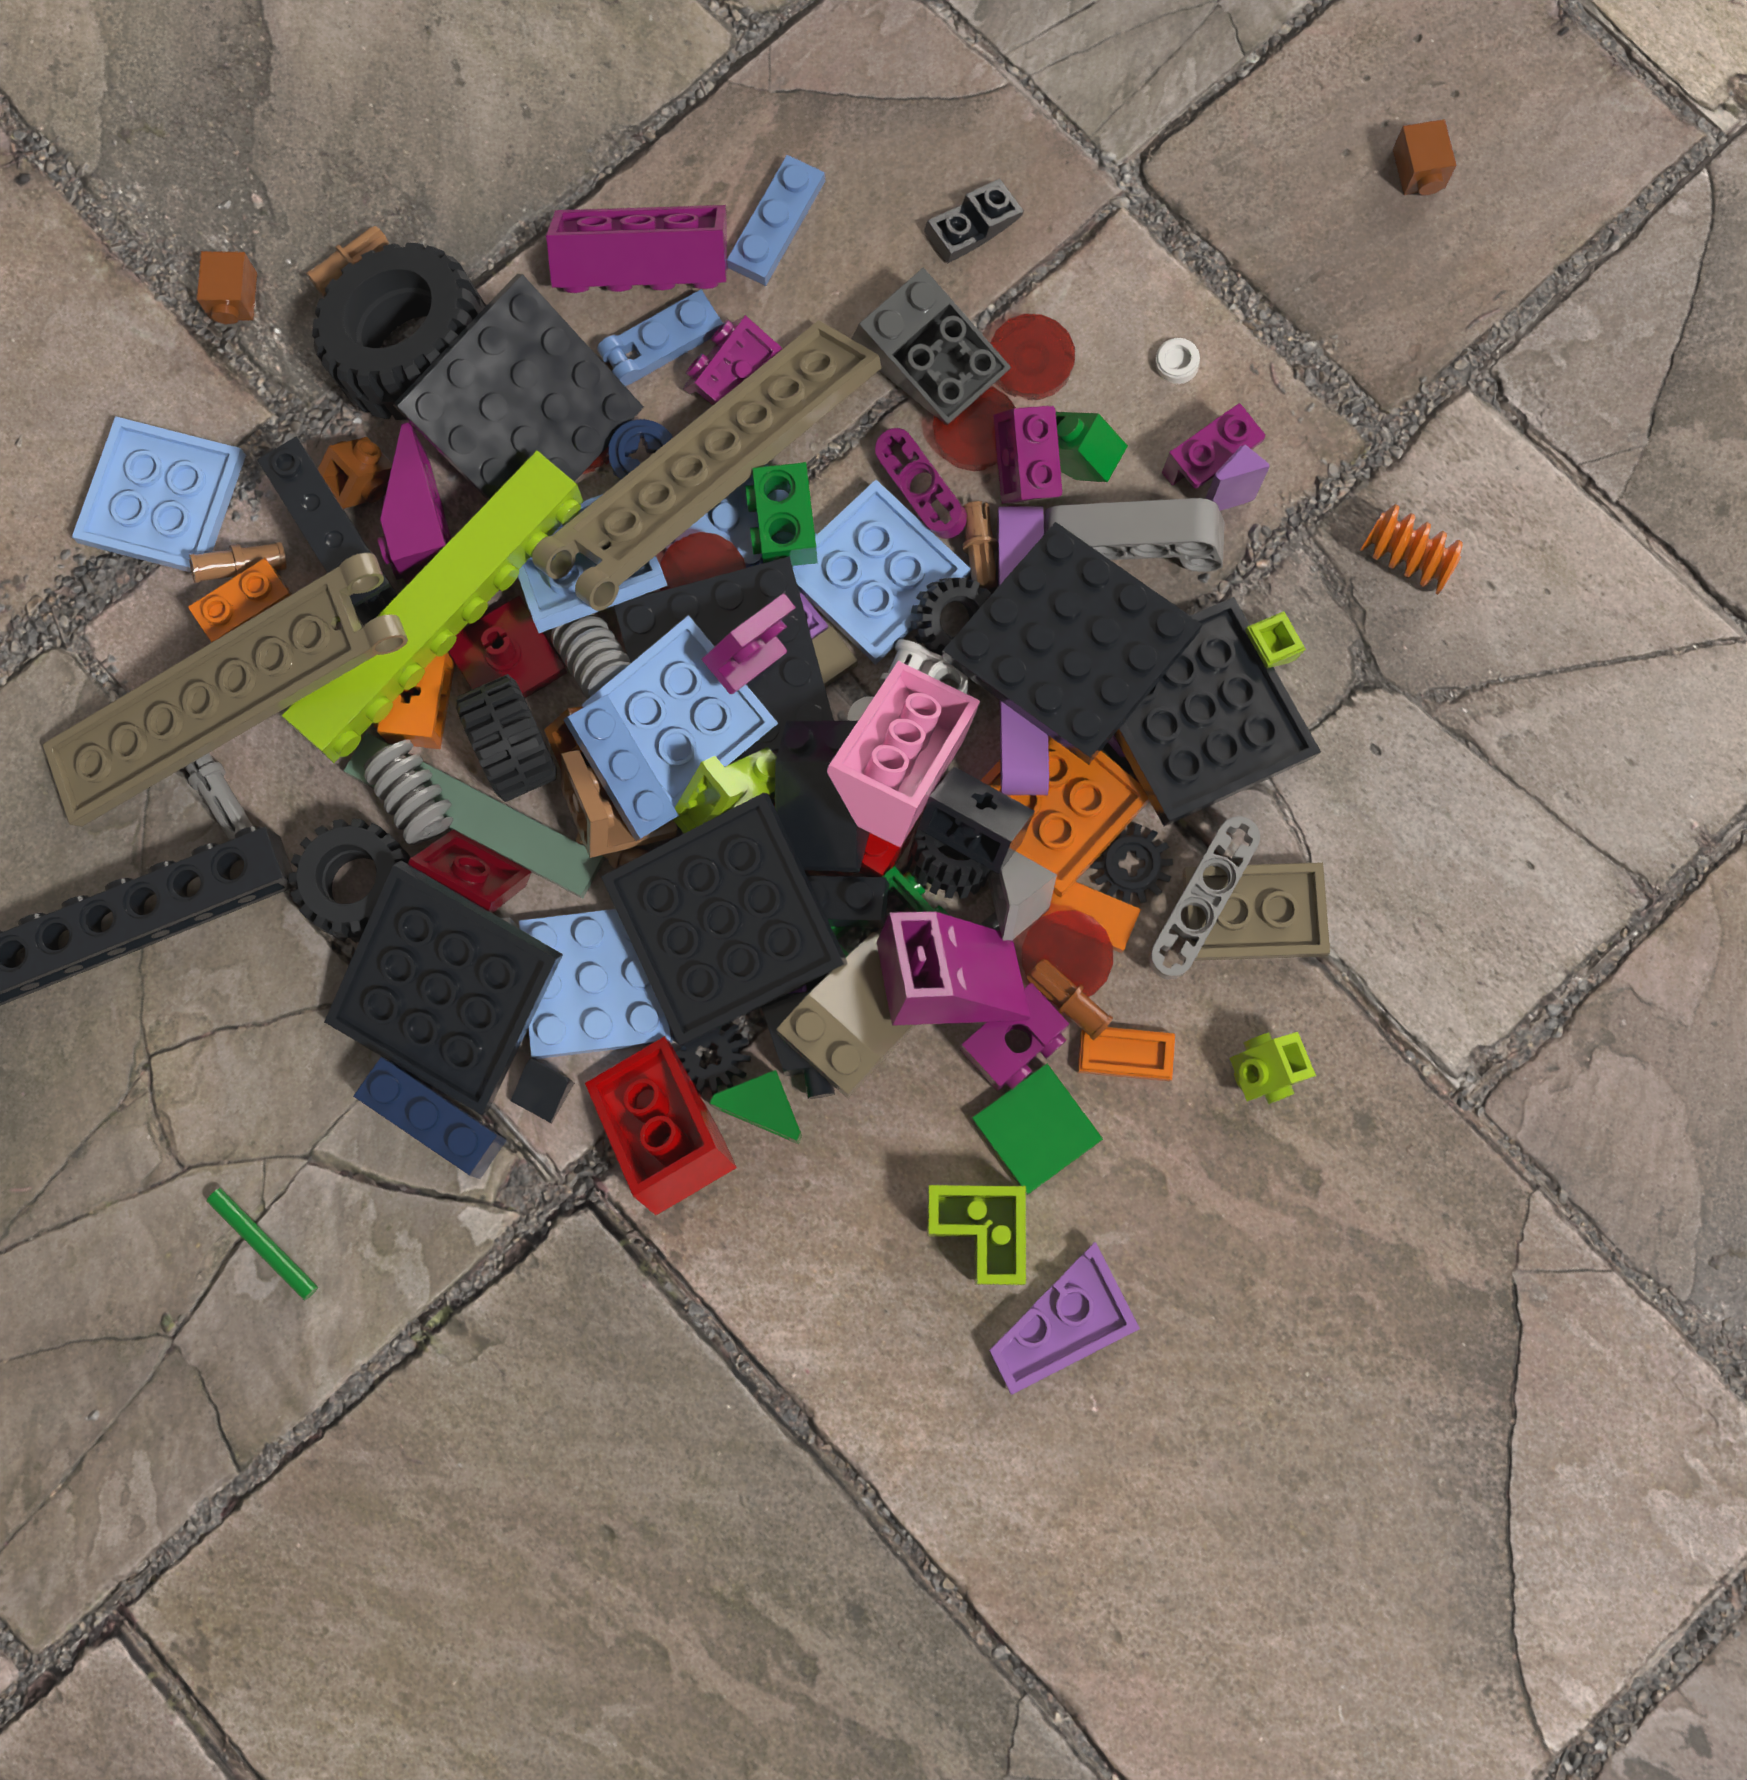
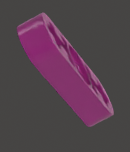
(938, 489)

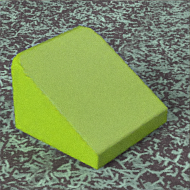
(1275, 640)

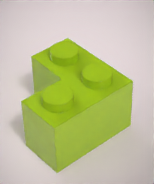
(990, 1215)

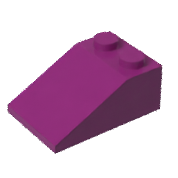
(412, 510)

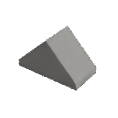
(1020, 894)

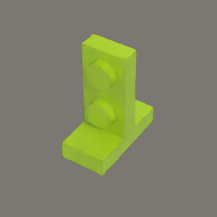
(721, 788)

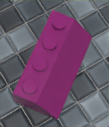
(638, 248)

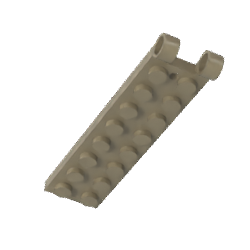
(706, 462)
(220, 692)

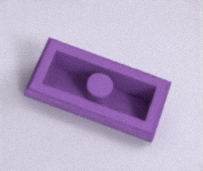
(1238, 479)

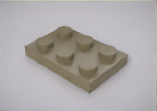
(1268, 915)

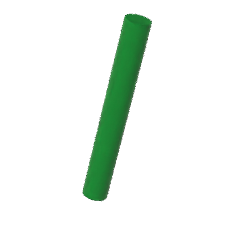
(262, 1244)

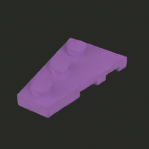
(1065, 1324)

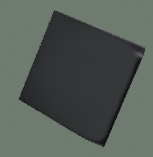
(541, 1090)

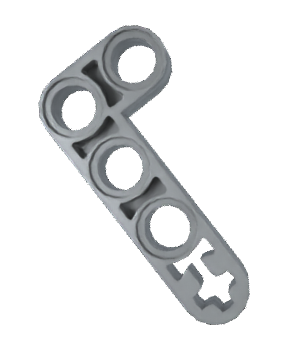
(1148, 530)

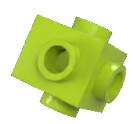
(1271, 1066)

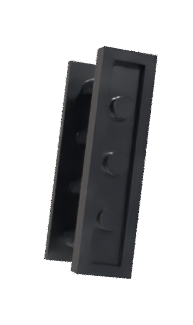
(321, 519)

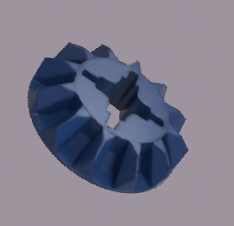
(626, 442)

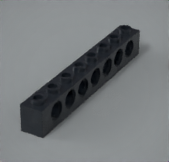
(88, 947)

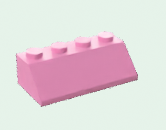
(900, 751)

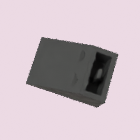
(931, 348)

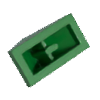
(760, 1104)

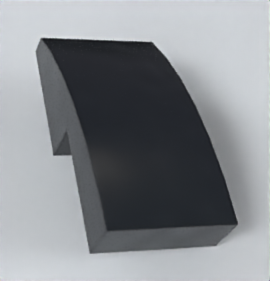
(976, 221)

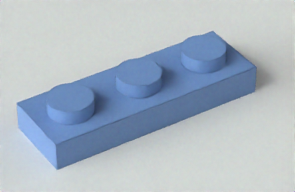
(776, 220)
(621, 767)

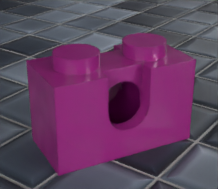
(993, 1057)

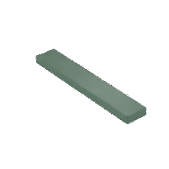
(500, 827)

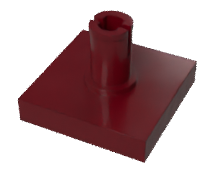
(504, 645)
(472, 870)

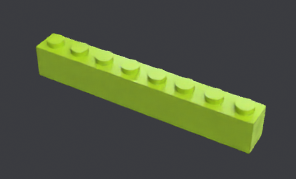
(441, 602)

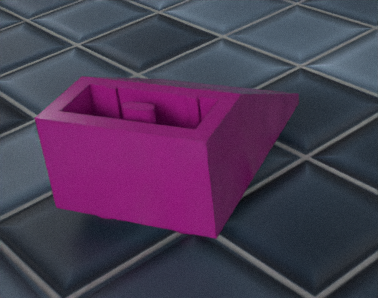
(948, 971)

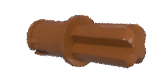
(1069, 998)

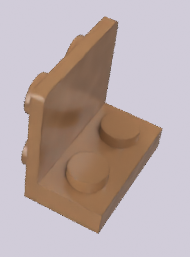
(595, 813)

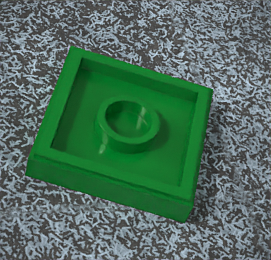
(1037, 1129)

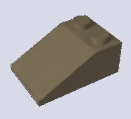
(846, 1022)

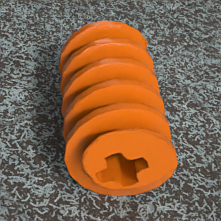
(1414, 547)

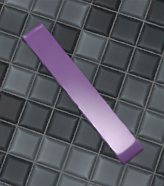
(1022, 744)

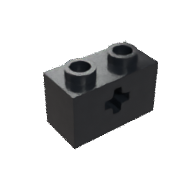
(976, 819)

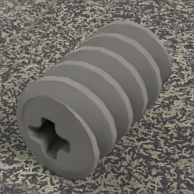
(589, 652)
(406, 794)

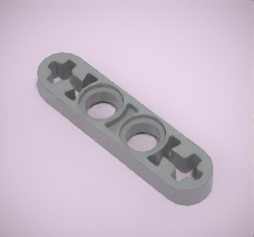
(1200, 895)

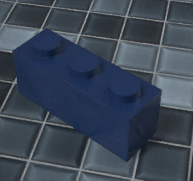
(430, 1118)

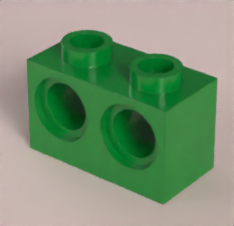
(788, 515)

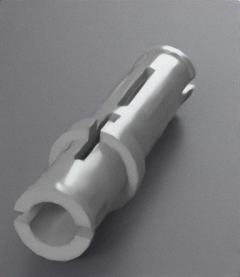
(208, 778)

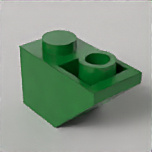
(1088, 446)

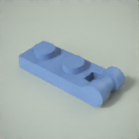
(661, 338)

